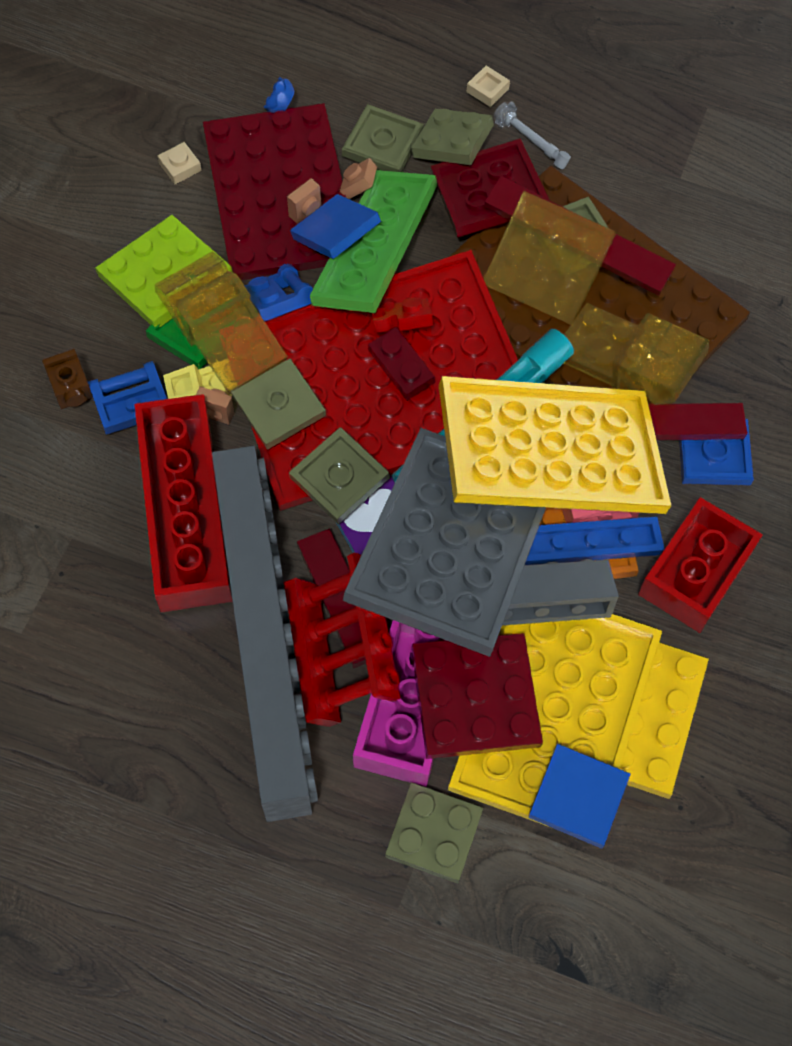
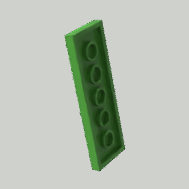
(365, 269)

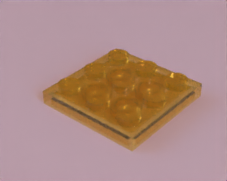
(548, 257)

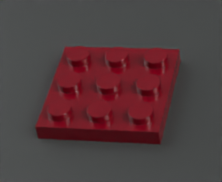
(468, 186)
(474, 699)

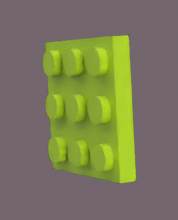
(148, 261)

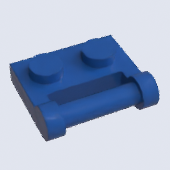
(272, 300)
(118, 409)

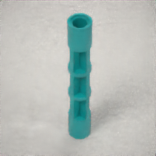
(535, 364)

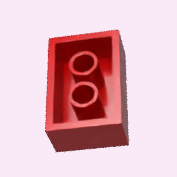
(699, 564)

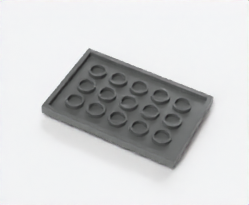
(442, 560)

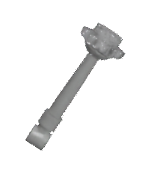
(507, 115)

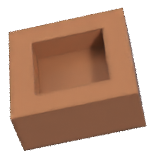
(358, 178)
(304, 200)
(218, 404)

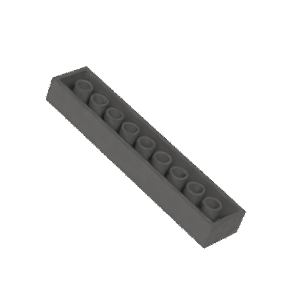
(264, 636)

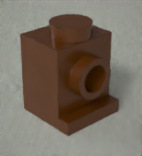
(67, 379)

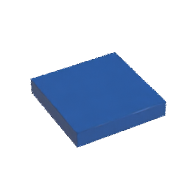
(335, 226)
(717, 461)
(579, 796)

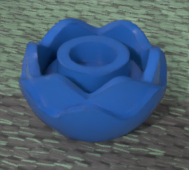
(280, 97)

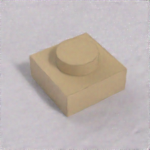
(488, 86)
(179, 163)

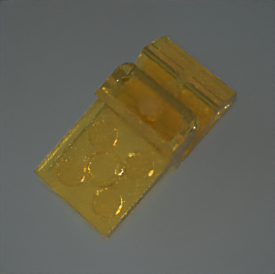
(221, 320)
(635, 357)

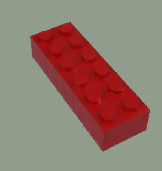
(182, 504)

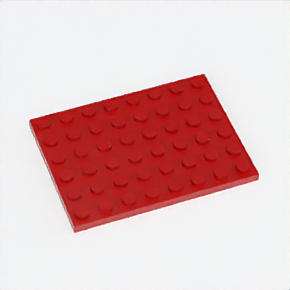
(358, 395)

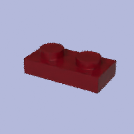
(401, 363)

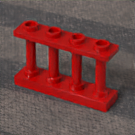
(312, 653)

